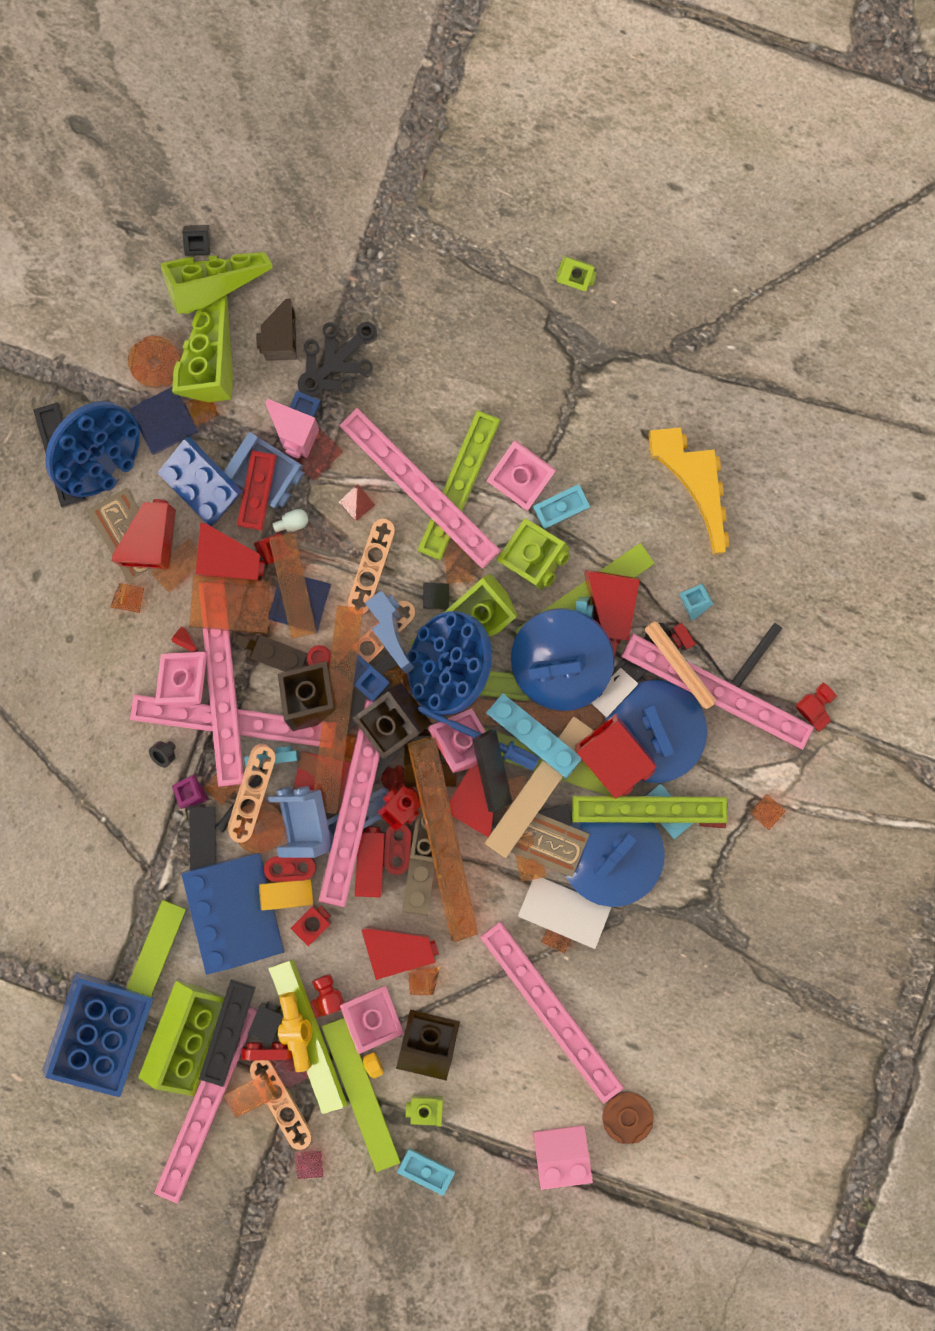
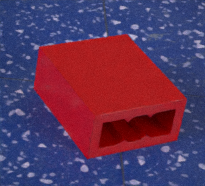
(616, 757)

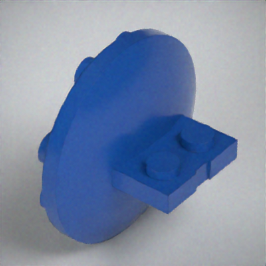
(91, 447)
(562, 659)
(449, 662)
(667, 725)
(618, 862)

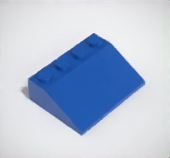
(229, 914)
(97, 1035)

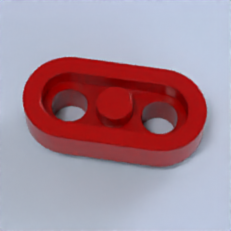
(397, 848)
(290, 869)
(256, 1051)

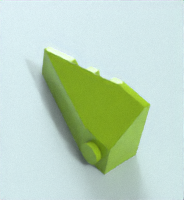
(200, 283)
(206, 363)
(488, 604)

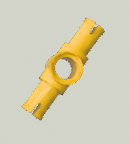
(295, 1032)

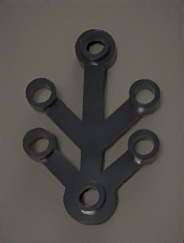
(334, 362)

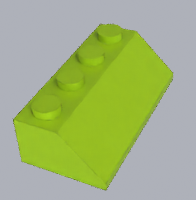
(182, 1039)

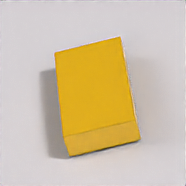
(285, 894)

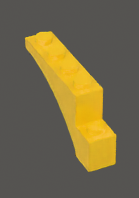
(698, 475)

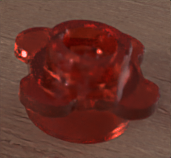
(393, 777)

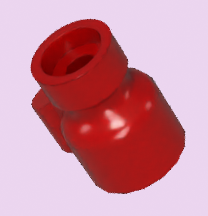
(813, 706)
(328, 999)

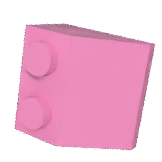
(294, 428)
(562, 1157)

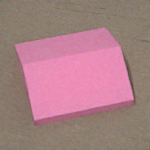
(521, 475)
(181, 679)
(457, 746)
(371, 1019)

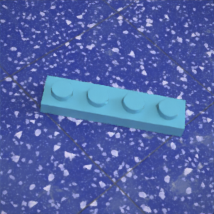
(534, 736)

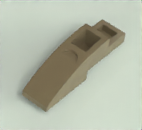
(420, 871)

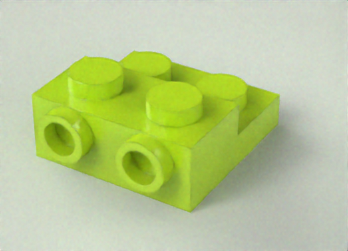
(534, 554)

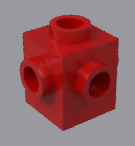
(400, 807)

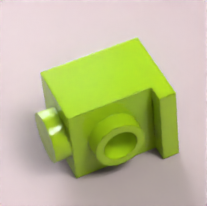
(581, 282)
(432, 1103)

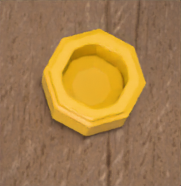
(373, 1065)

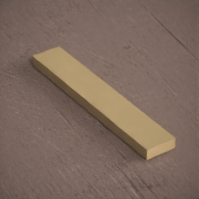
(533, 796)

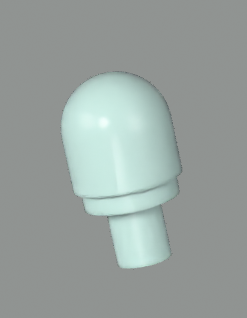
(292, 521)

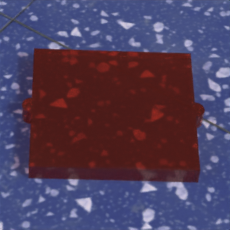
(320, 457)

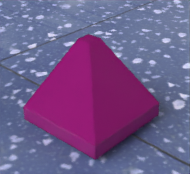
(189, 792)

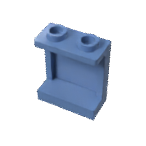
(286, 470)
(303, 822)

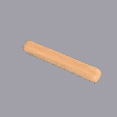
(680, 665)

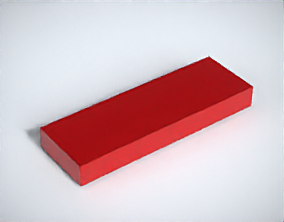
(257, 490)

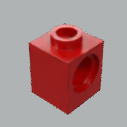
(304, 933)

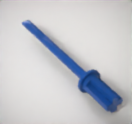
(510, 752)

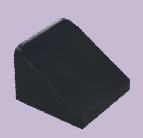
(196, 240)
(435, 595)

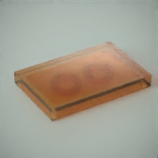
(229, 604)

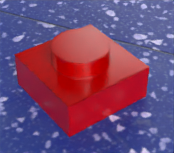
(681, 637)

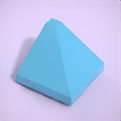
(696, 601)

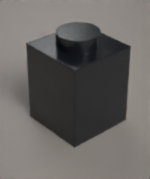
(266, 1022)

